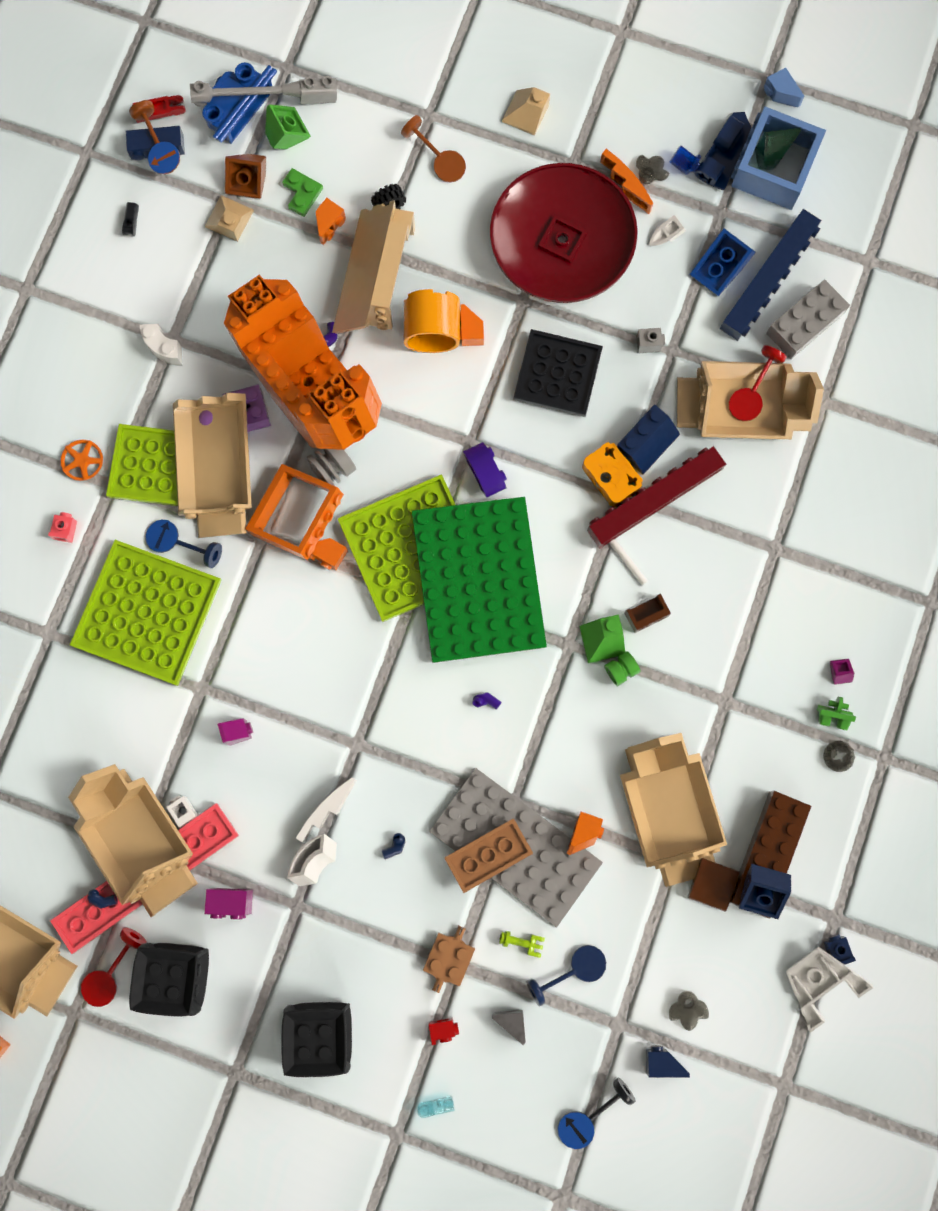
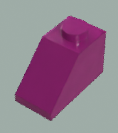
(235, 731)

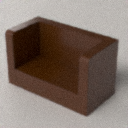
(647, 613)

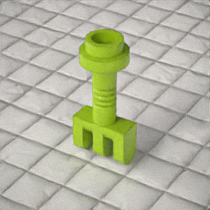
(506, 939)

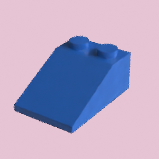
(722, 262)

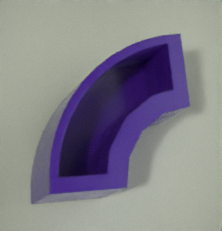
(485, 469)

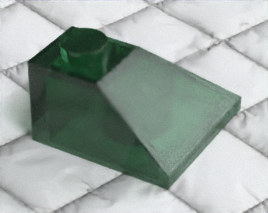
(774, 146)

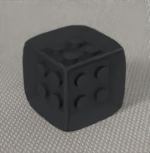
(169, 979)
(316, 1039)

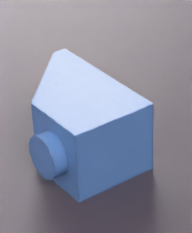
(783, 89)

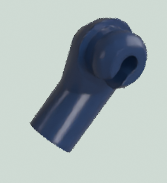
(396, 847)
(99, 901)

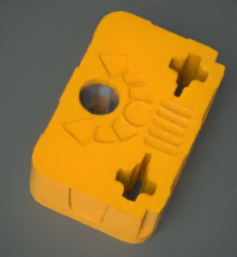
(616, 469)

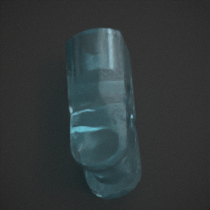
(438, 1106)

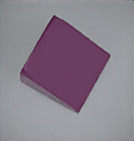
(842, 671)

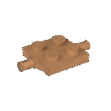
(448, 959)

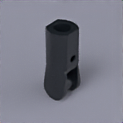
(131, 216)

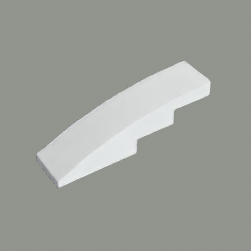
(332, 803)

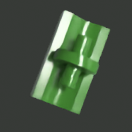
(844, 717)

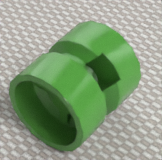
(622, 668)

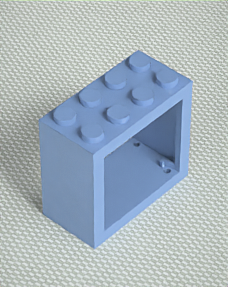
(765, 184)

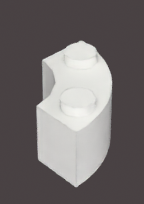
(161, 346)
(312, 860)

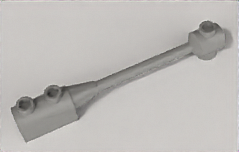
(308, 89)

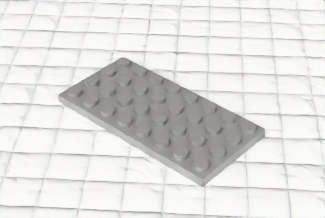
(545, 880)

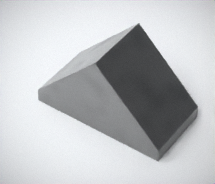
(512, 1022)

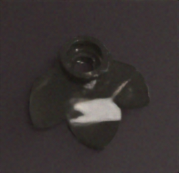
(651, 169)
(689, 1012)

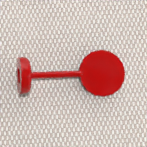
(746, 402)
(99, 986)

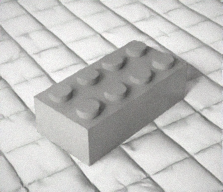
(808, 319)

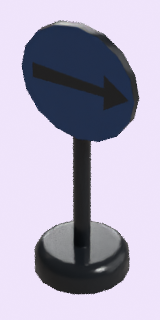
(577, 1128)

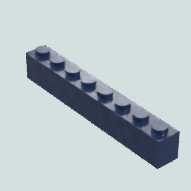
(770, 275)

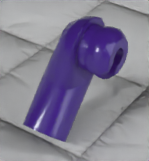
(330, 337)
(485, 699)

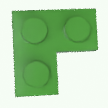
(306, 191)

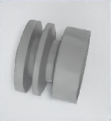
(330, 464)

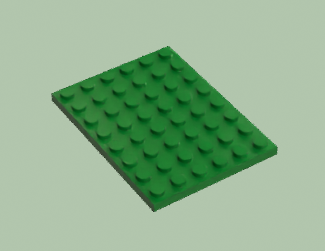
(478, 579)

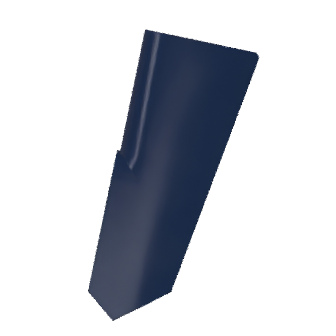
(726, 149)

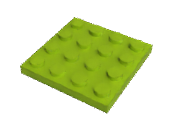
(143, 466)

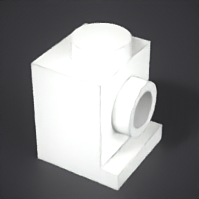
(174, 809)

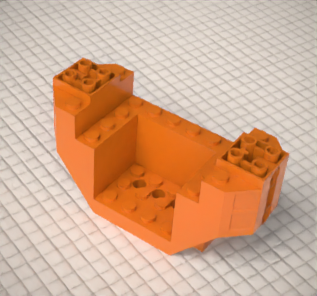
(297, 367)

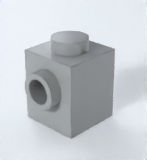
(650, 340)

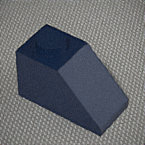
(663, 1065)

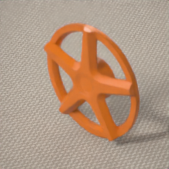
(81, 459)

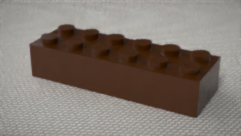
(774, 837)

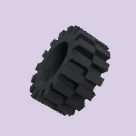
(388, 194)

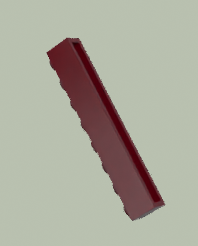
(655, 497)

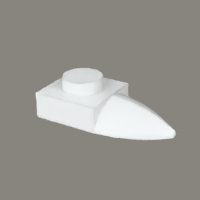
(667, 231)

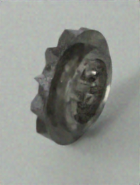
(831, 751)

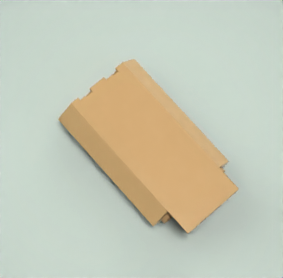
(213, 464)

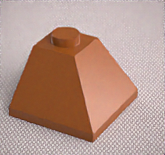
(245, 175)

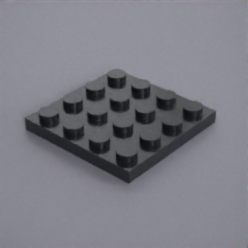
(558, 373)

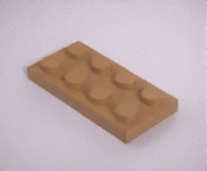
(488, 855)

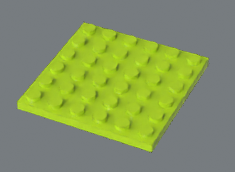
(386, 545)
(146, 612)

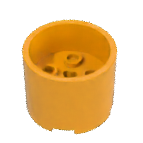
(431, 321)

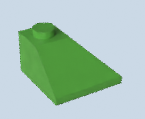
(284, 127)
(603, 638)

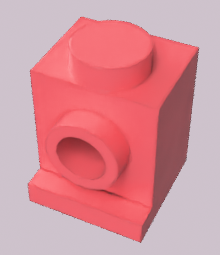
(65, 533)

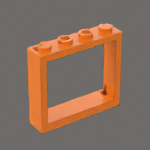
(271, 499)

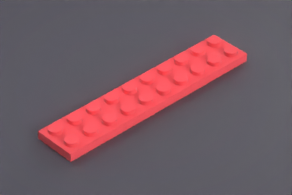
(86, 922)

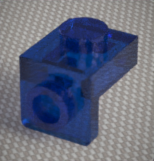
(685, 160)

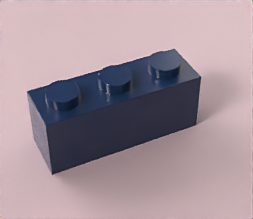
(140, 141)

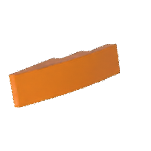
(626, 178)

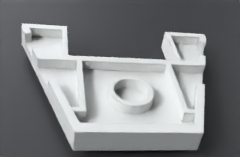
(818, 975)

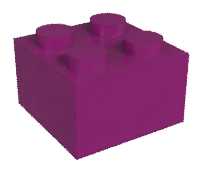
(230, 902)

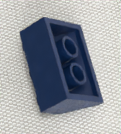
(648, 439)

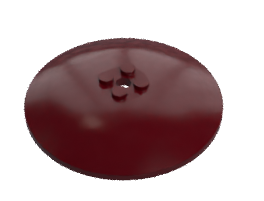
(567, 203)

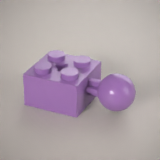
(257, 412)

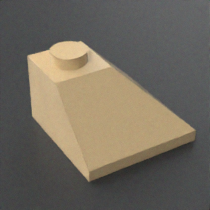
(527, 109)
(229, 218)

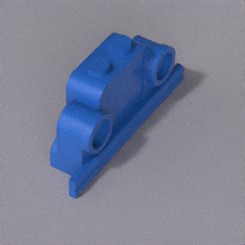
(232, 113)

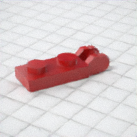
(163, 108)

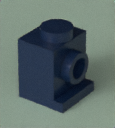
(834, 943)

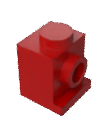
(443, 1030)

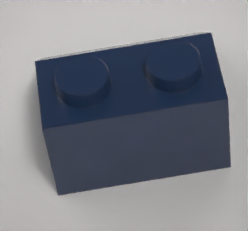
(765, 891)

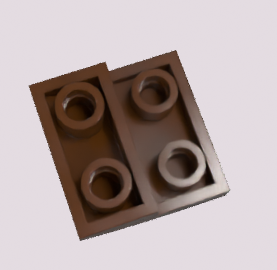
(713, 884)

